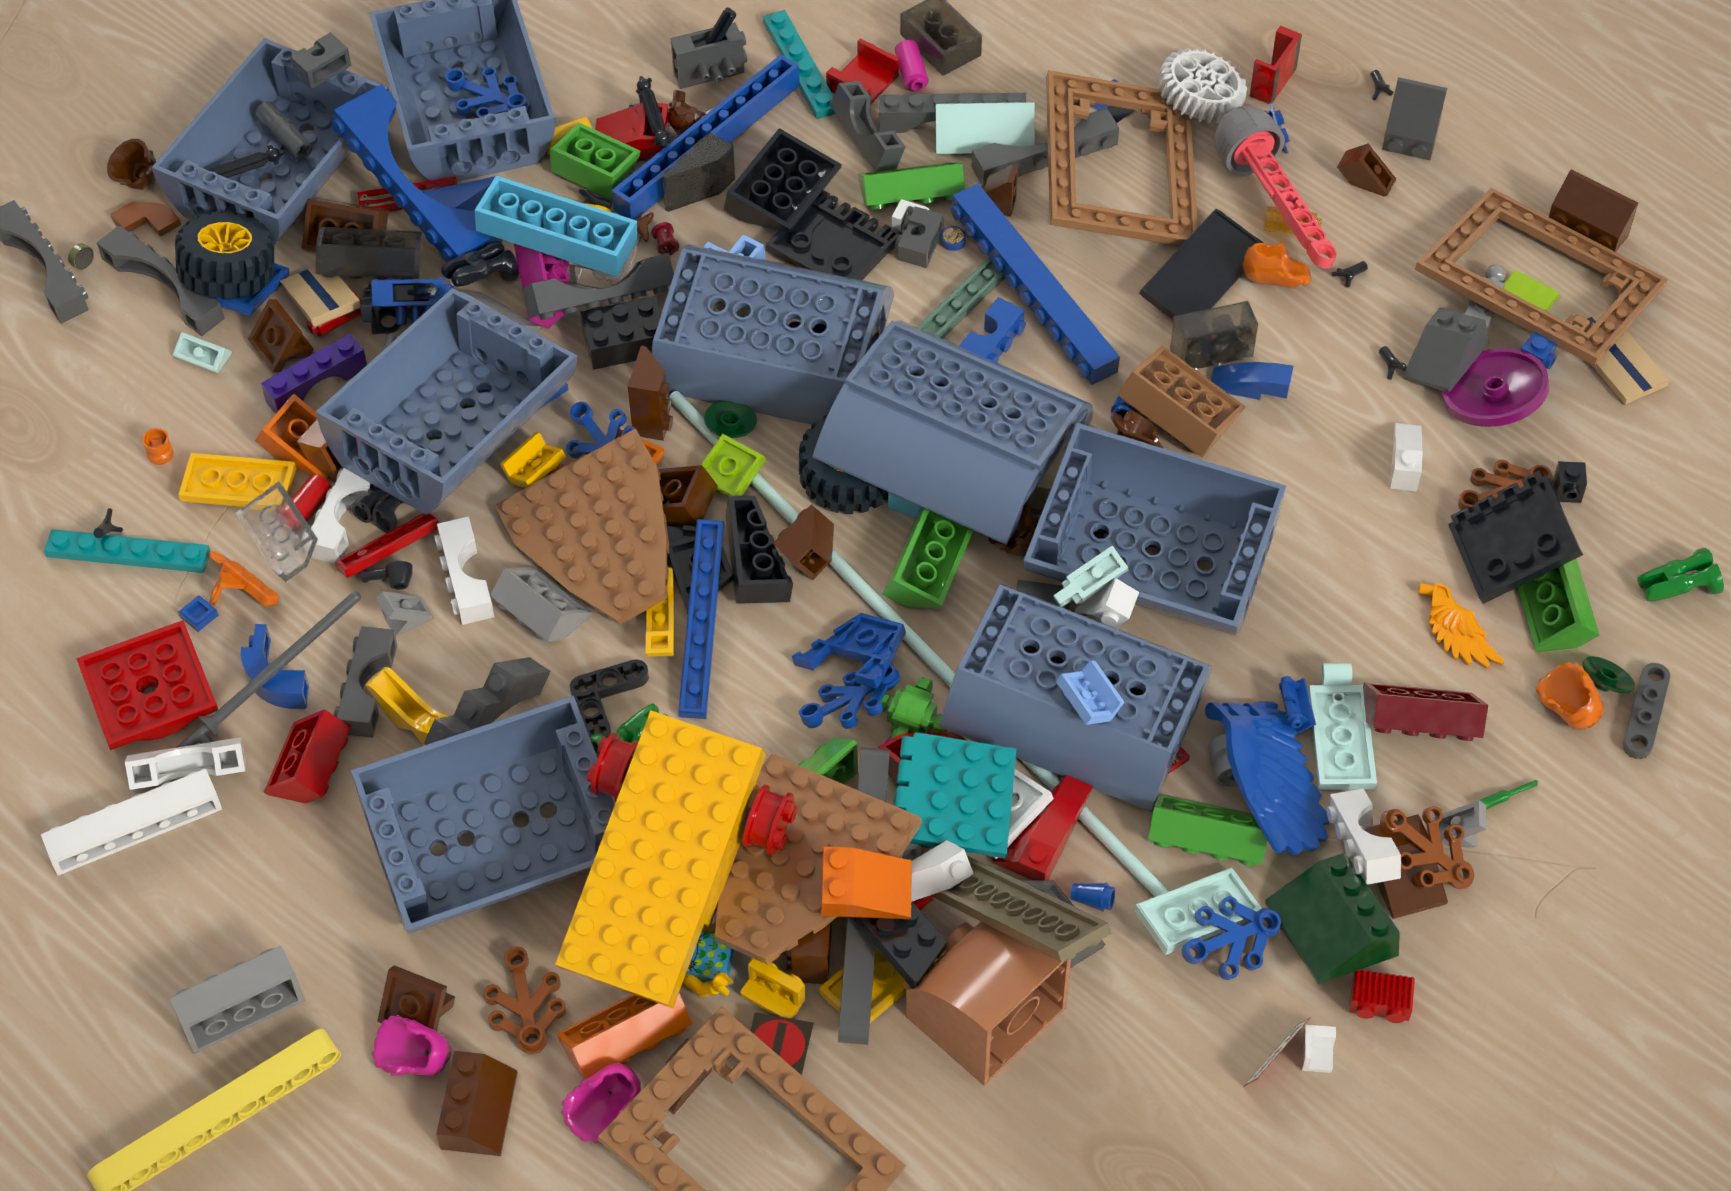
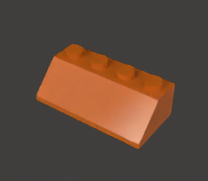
(621, 1032)

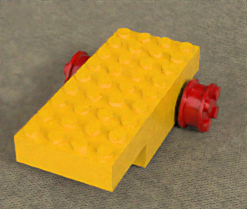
(667, 852)

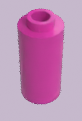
(911, 65)

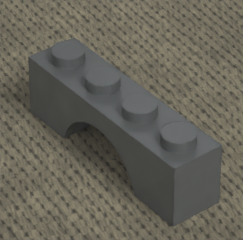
(853, 109)
(372, 652)

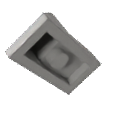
(403, 611)
(1471, 818)

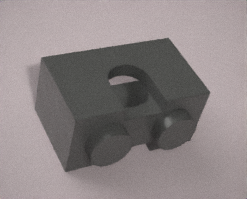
(325, 51)
(921, 236)

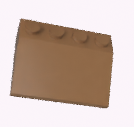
(1180, 400)

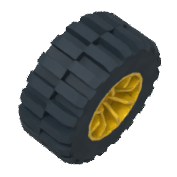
(224, 255)
(831, 485)

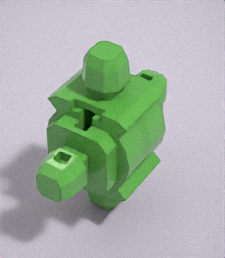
(913, 709)

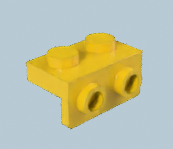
(531, 461)
(773, 989)

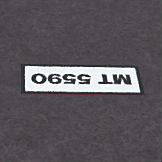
(1257, 1074)

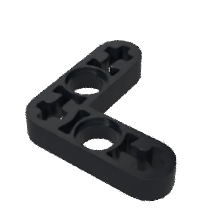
(593, 696)

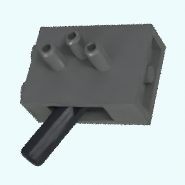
(709, 53)

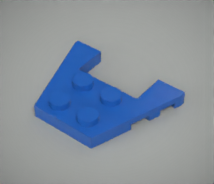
(861, 639)

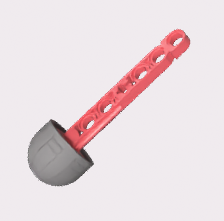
(1248, 144)

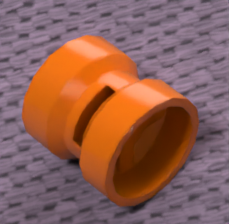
(157, 446)

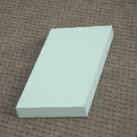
(975, 125)
(1171, 914)

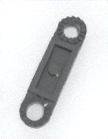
(1646, 710)

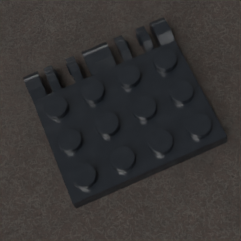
(834, 240)

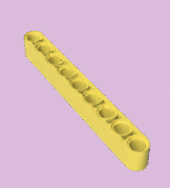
(215, 1114)

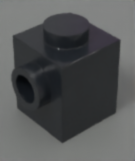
(1570, 481)

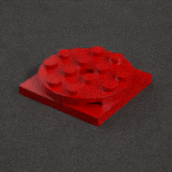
(157, 660)

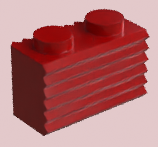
(1382, 996)

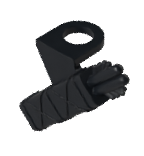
(369, 314)

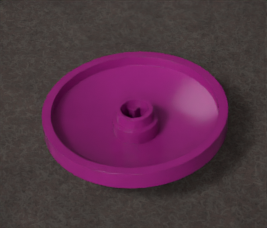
(1498, 388)

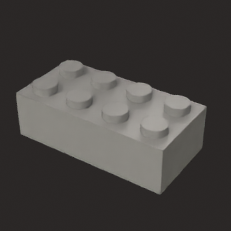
(237, 999)

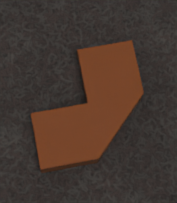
(135, 214)

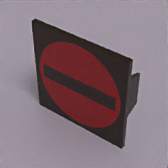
(785, 1037)

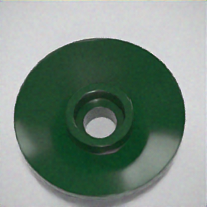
(730, 419)
(1608, 675)

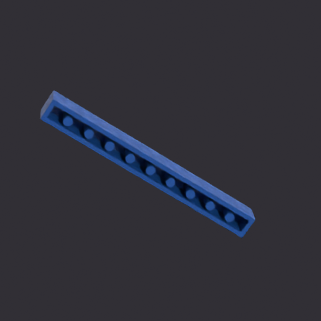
(726, 121)
(1035, 284)

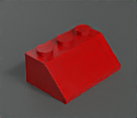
(308, 758)

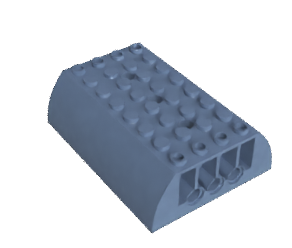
(1164, 501)

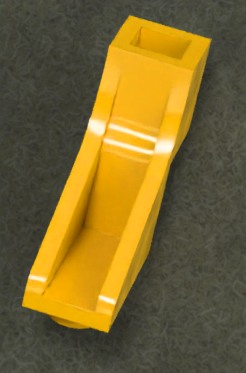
(402, 704)

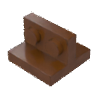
(278, 337)
(414, 998)

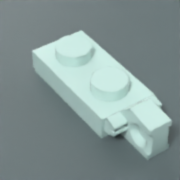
(1091, 577)

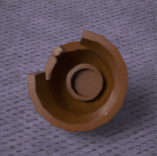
(681, 115)
(132, 164)
(1020, 541)

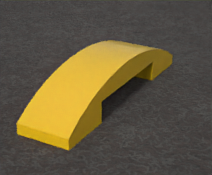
(661, 624)

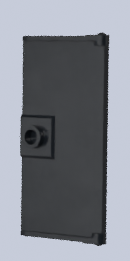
(1201, 267)

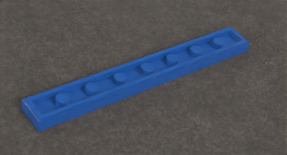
(701, 619)

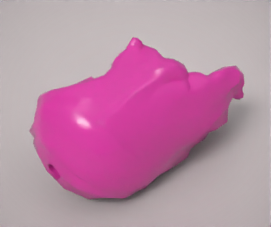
(403, 1046)
(589, 1107)

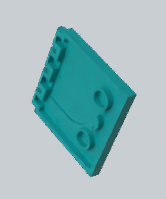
(957, 791)

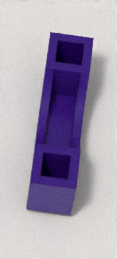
(340, 359)

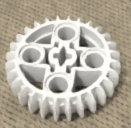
(1201, 84)

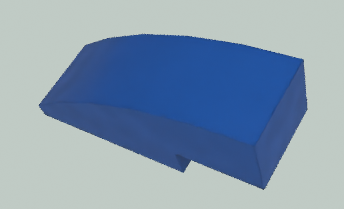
(1254, 379)

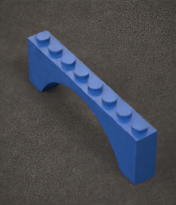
(365, 129)

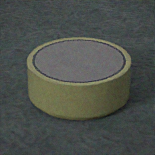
(81, 256)

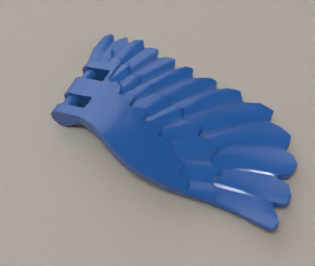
(1272, 774)

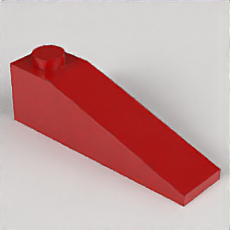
(1043, 840)

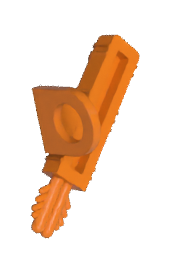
(236, 576)

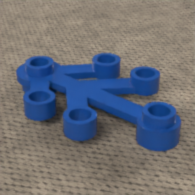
(456, 81)
(581, 408)
(850, 694)
(1234, 934)

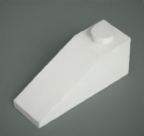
(1406, 457)
(1111, 604)
(939, 870)

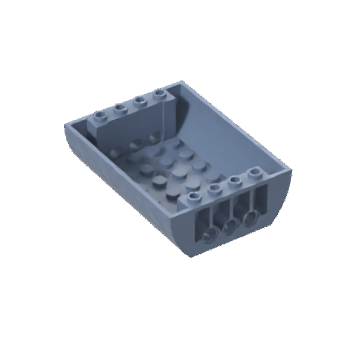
(428, 40)
(231, 130)
(759, 356)
(418, 390)
(1015, 703)
(478, 788)

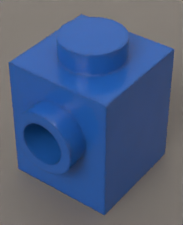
(1541, 348)

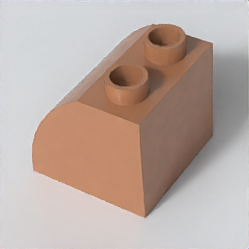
(987, 998)

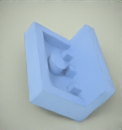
(1091, 694)

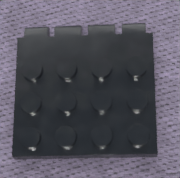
(1514, 537)

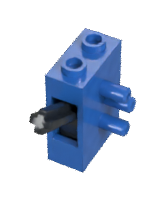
(408, 294)

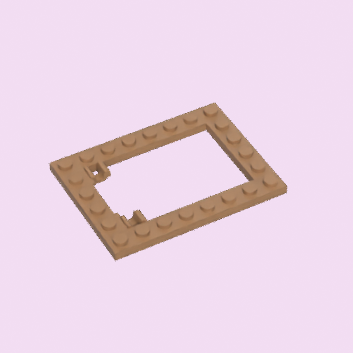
(1070, 98)
(1634, 283)
(717, 1040)

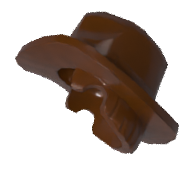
(1136, 427)

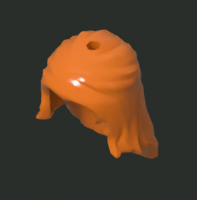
(1273, 266)
(1571, 695)

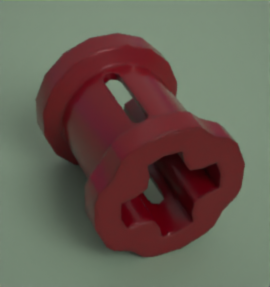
(665, 239)

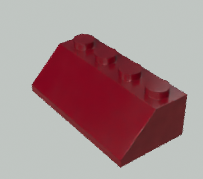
(1424, 711)

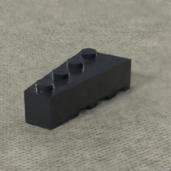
(755, 562)

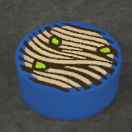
(953, 238)

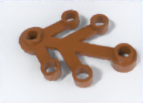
(1499, 480)
(1432, 849)
(525, 1006)

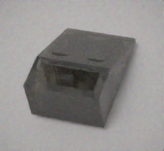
(699, 173)

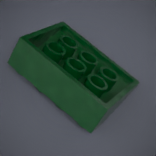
(1334, 920)

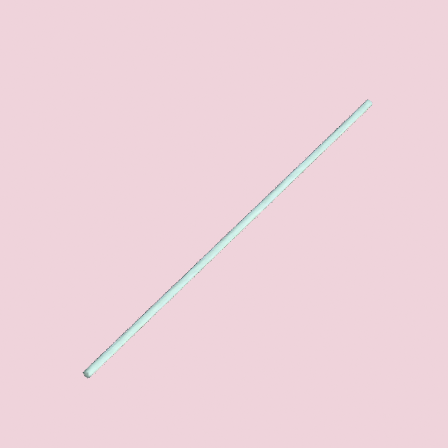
(1102, 833)

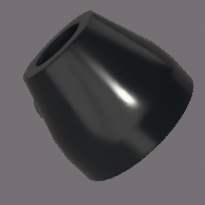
(397, 573)

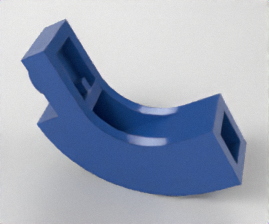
(287, 687)

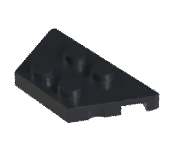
(681, 560)
(906, 943)

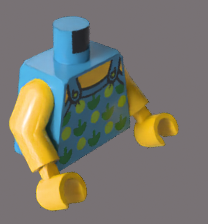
(709, 966)

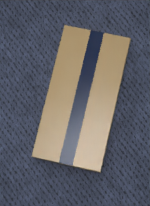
(320, 296)
(1629, 368)

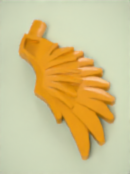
(1457, 627)

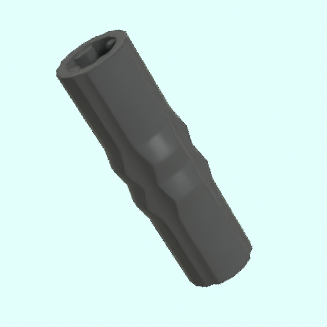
(284, 130)

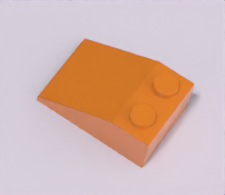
(284, 431)
(865, 884)

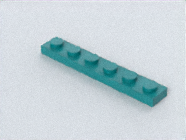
(791, 46)
(127, 551)

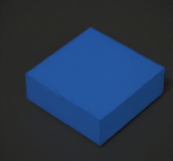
(198, 613)

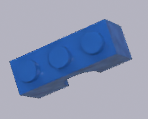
(1004, 323)

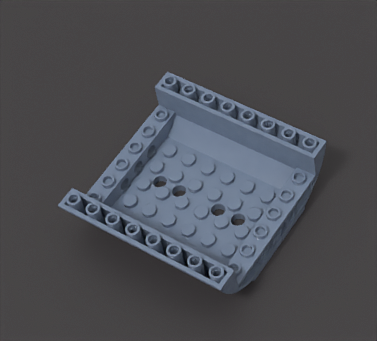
(942, 441)

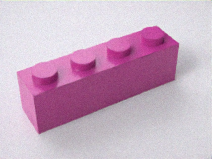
(538, 267)

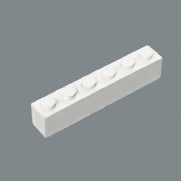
(131, 821)

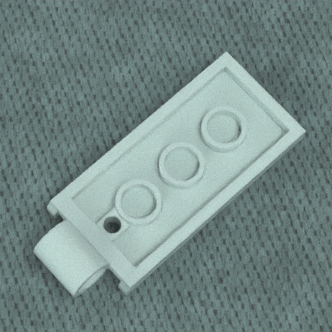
(1341, 731)

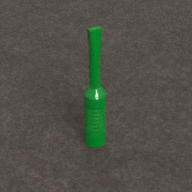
(1503, 795)

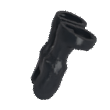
(480, 264)
(384, 514)

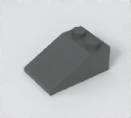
(1414, 118)
(1446, 349)

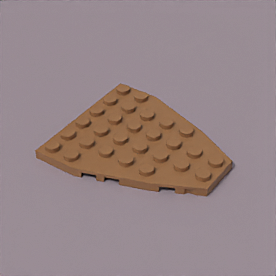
(598, 528)
(778, 897)

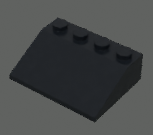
(780, 183)

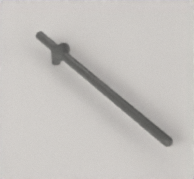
(211, 722)

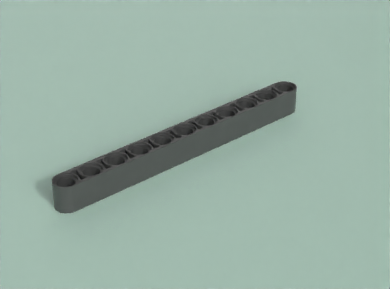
(859, 950)

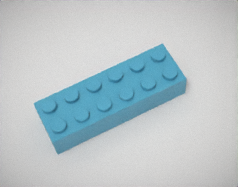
(556, 225)

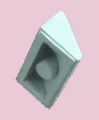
(201, 352)

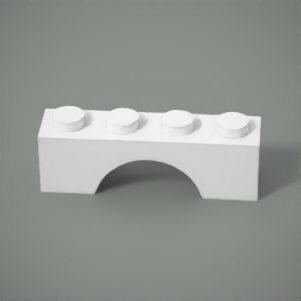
(331, 535)
(471, 594)
(164, 765)
(1373, 855)

